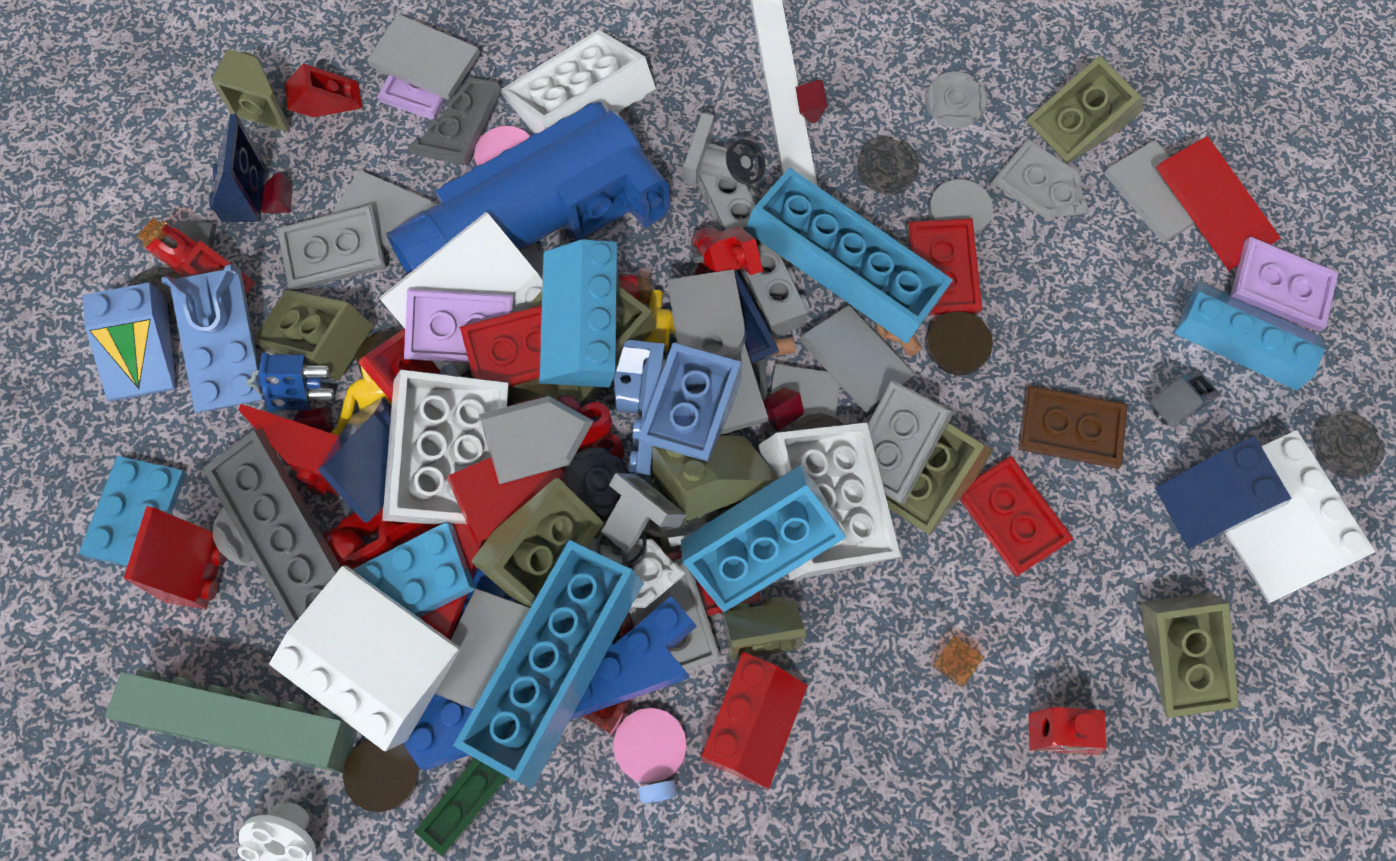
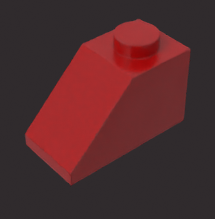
(320, 92)

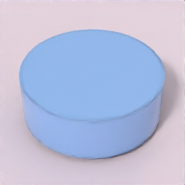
(657, 792)

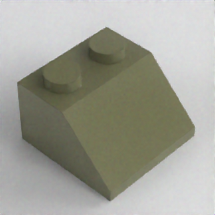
(247, 90)
(763, 628)

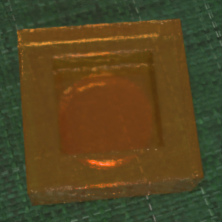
(958, 661)

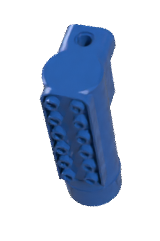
(568, 175)

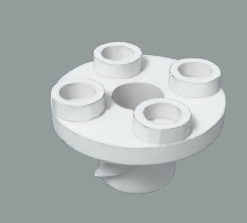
(277, 836)

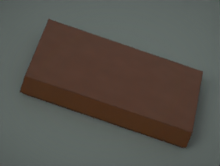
(1073, 427)

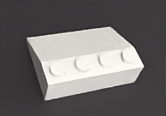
(582, 74)
(472, 262)
(432, 436)
(848, 476)
(1306, 536)
(366, 658)

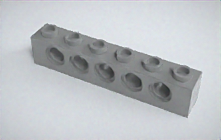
(777, 315)

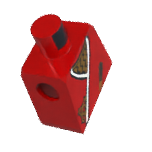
(1070, 731)

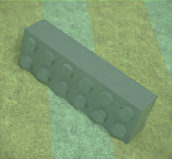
(229, 721)

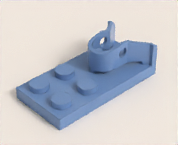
(216, 338)
(634, 394)

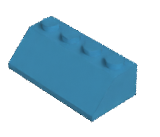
(579, 314)
(1250, 336)
(761, 539)

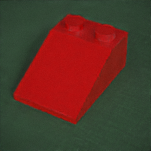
(297, 445)
(174, 560)

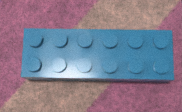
(847, 254)
(549, 664)

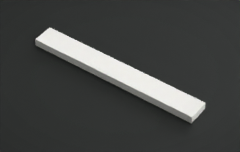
(780, 85)

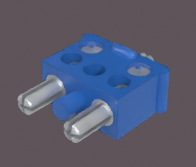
(289, 382)

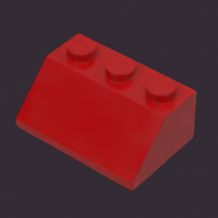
(754, 721)

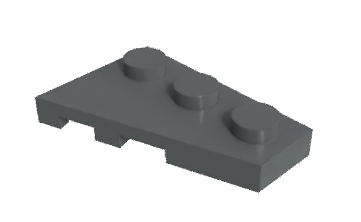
(461, 125)

